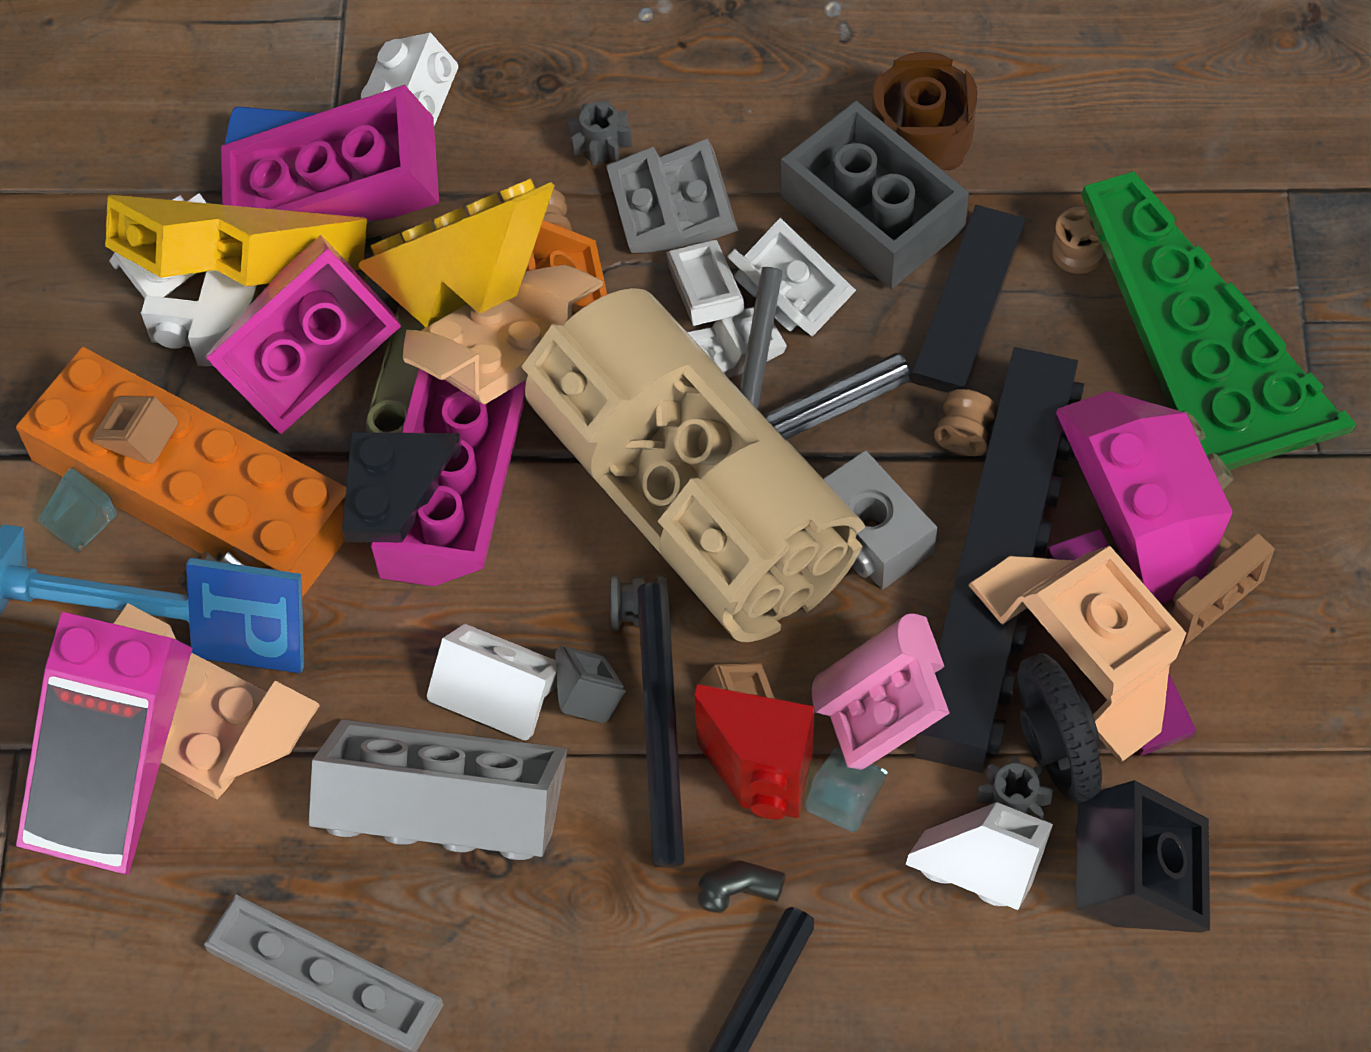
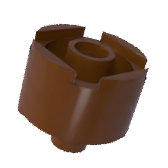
(928, 106)

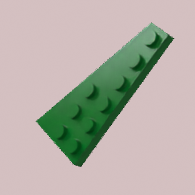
(1205, 336)

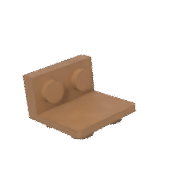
(1229, 579)

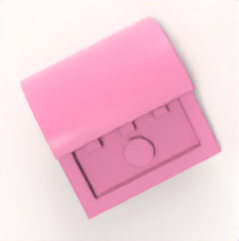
(883, 691)

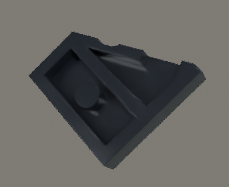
(391, 481)

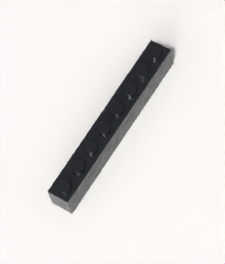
(1003, 523)

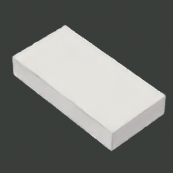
(705, 282)

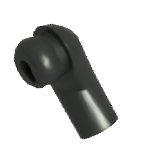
(738, 877)

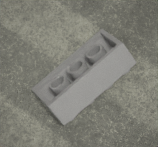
(437, 788)

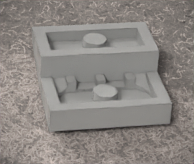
(671, 198)

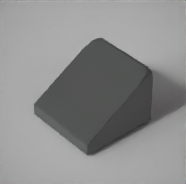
(587, 684)

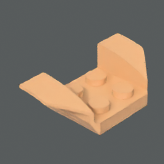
(487, 349)
(1105, 626)
(224, 721)

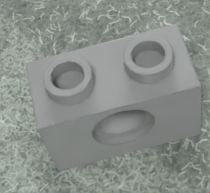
(904, 532)

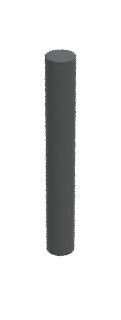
(760, 334)

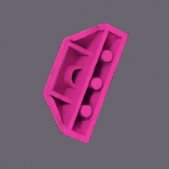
(1149, 487)

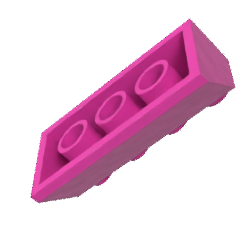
(459, 520)

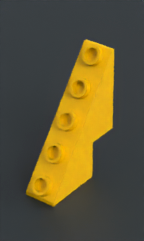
(235, 240)
(466, 258)

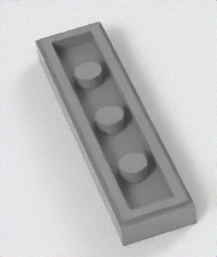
(324, 975)

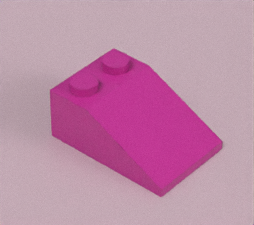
(302, 335)

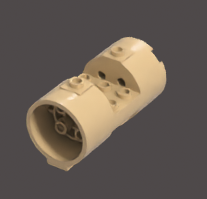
(692, 462)

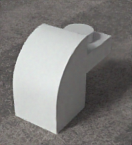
(200, 322)

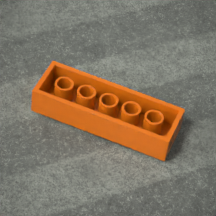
(207, 485)

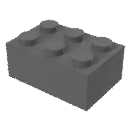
(874, 194)

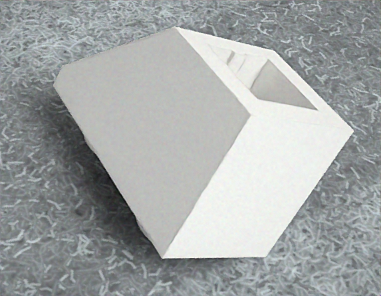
(985, 852)

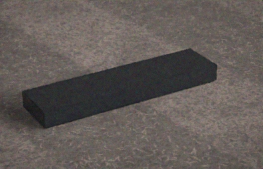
(968, 300)

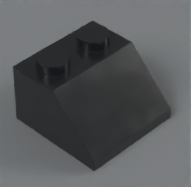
(1142, 860)

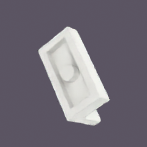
(491, 680)

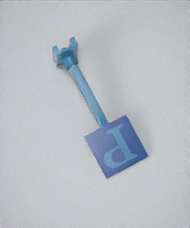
(231, 609)

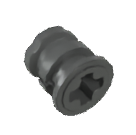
(625, 600)

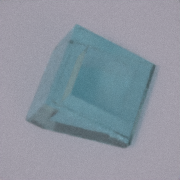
(77, 510)
(843, 792)

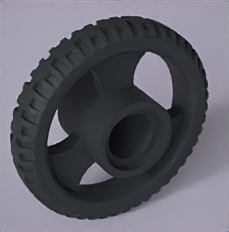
(1059, 728)

